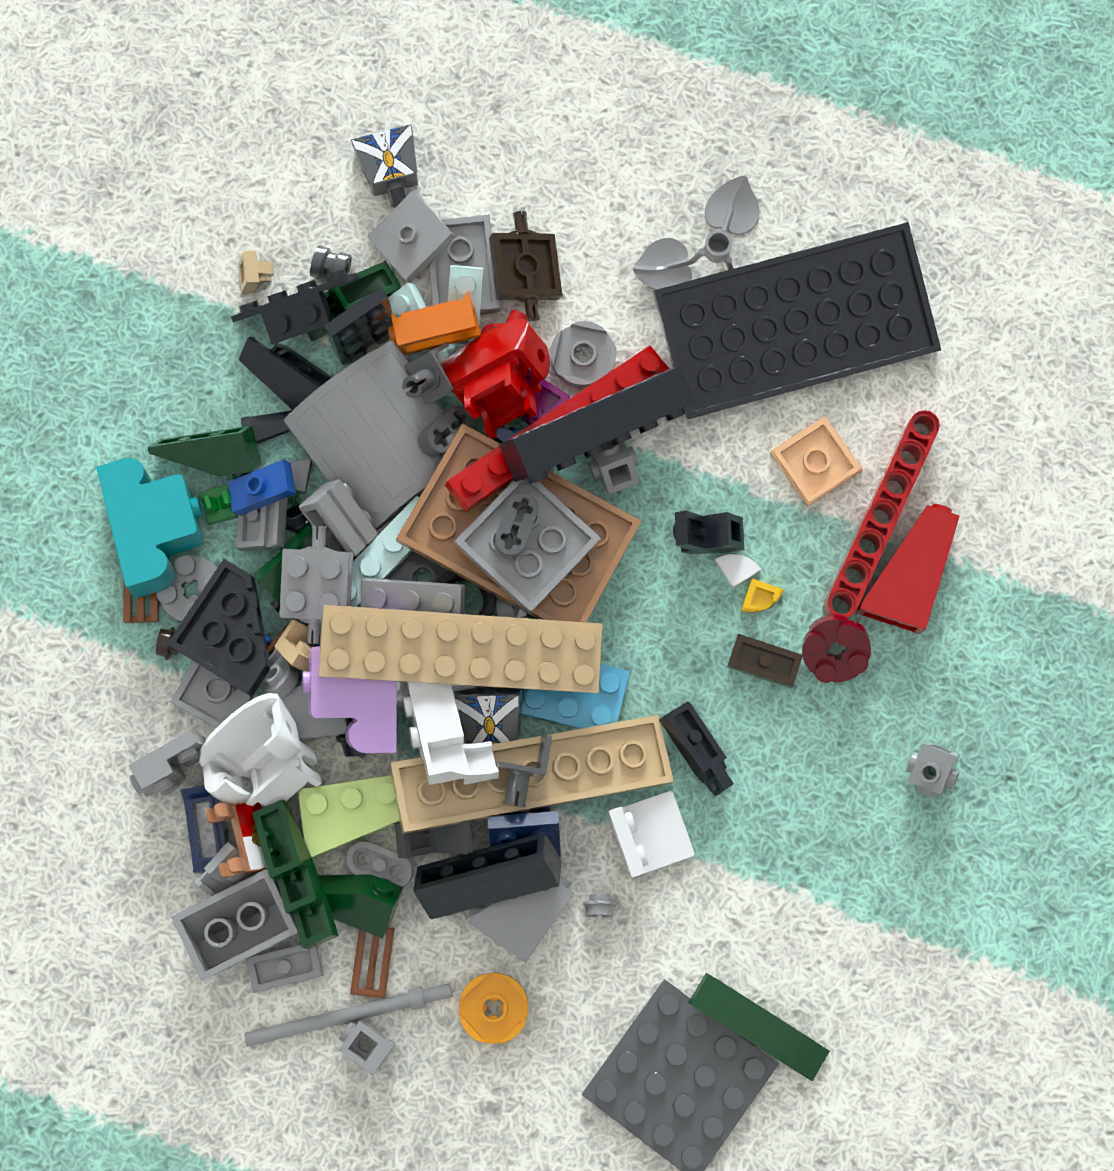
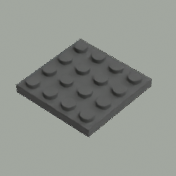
(679, 1080)

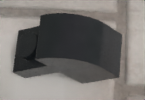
(708, 533)

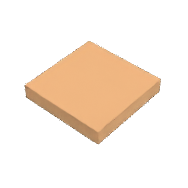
(816, 461)

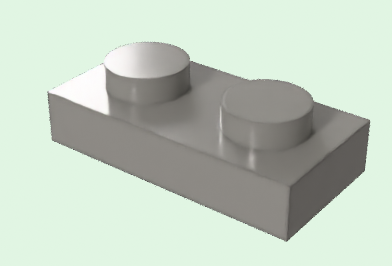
(283, 967)

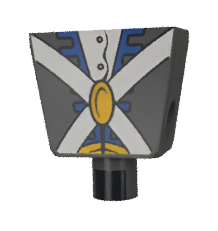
(388, 162)
(490, 713)

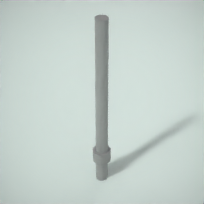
(415, 998)

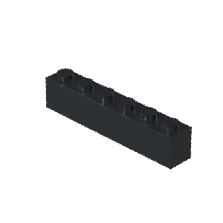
(596, 424)

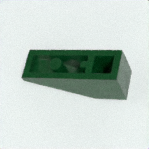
(214, 452)
(362, 901)

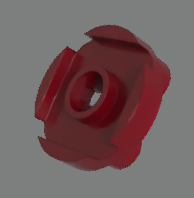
(846, 633)

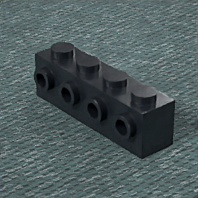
(487, 876)

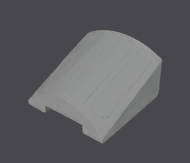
(369, 433)

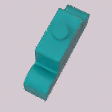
(148, 523)

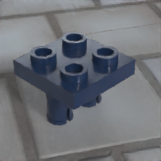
(517, 826)

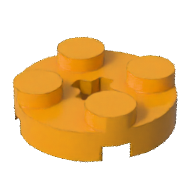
(493, 1028)

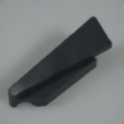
(283, 371)

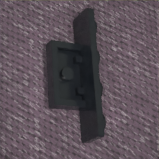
(296, 313)

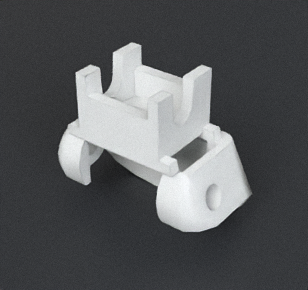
(257, 743)

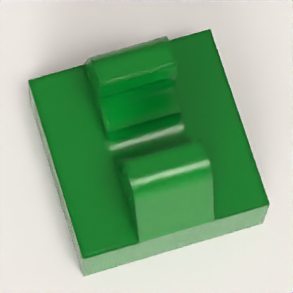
(217, 505)

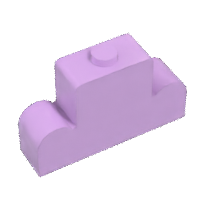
(365, 700)

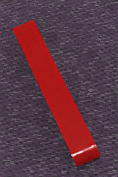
(891, 504)

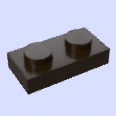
(765, 661)

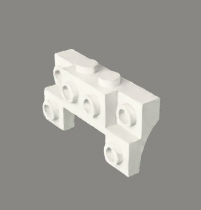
(441, 738)

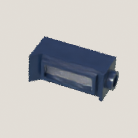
(204, 837)

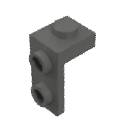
(445, 839)

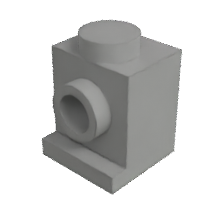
(371, 1059)

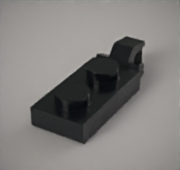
(697, 747)

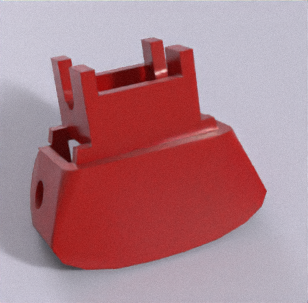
(486, 375)

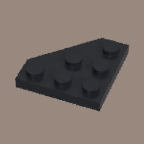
(226, 630)

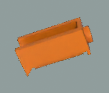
(435, 325)

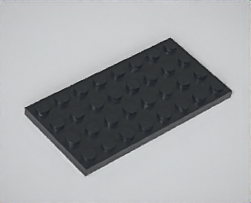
(798, 319)

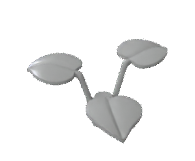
(729, 208)

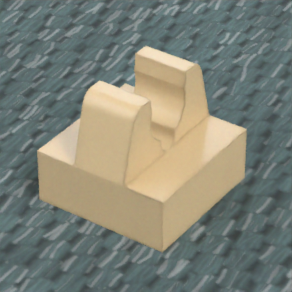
(253, 271)

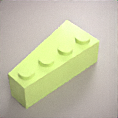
(346, 813)

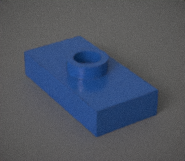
(261, 487)

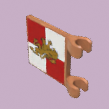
(246, 837)

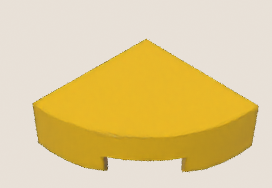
(760, 596)

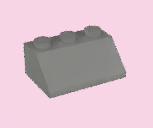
(234, 924)

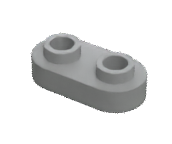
(281, 677)
(380, 862)

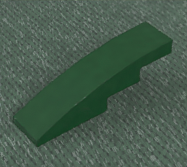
(296, 874)
(759, 1026)

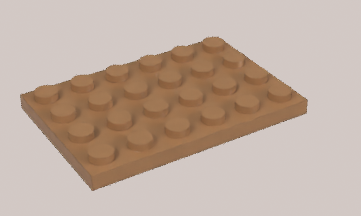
(440, 520)

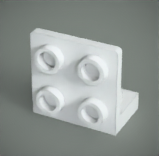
(651, 834)

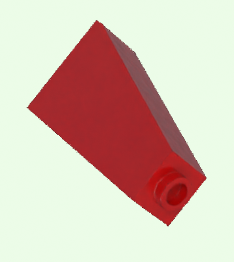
(911, 577)

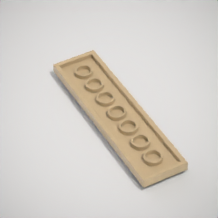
(459, 649)
(579, 768)

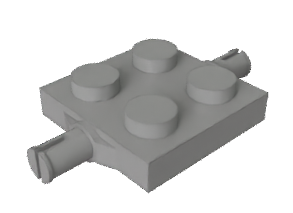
(314, 579)

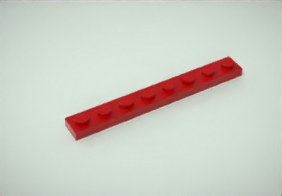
(492, 472)

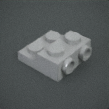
(161, 768)

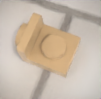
(294, 645)

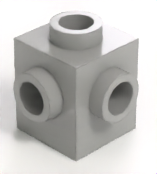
(615, 467)
(944, 763)

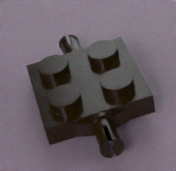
(525, 266)

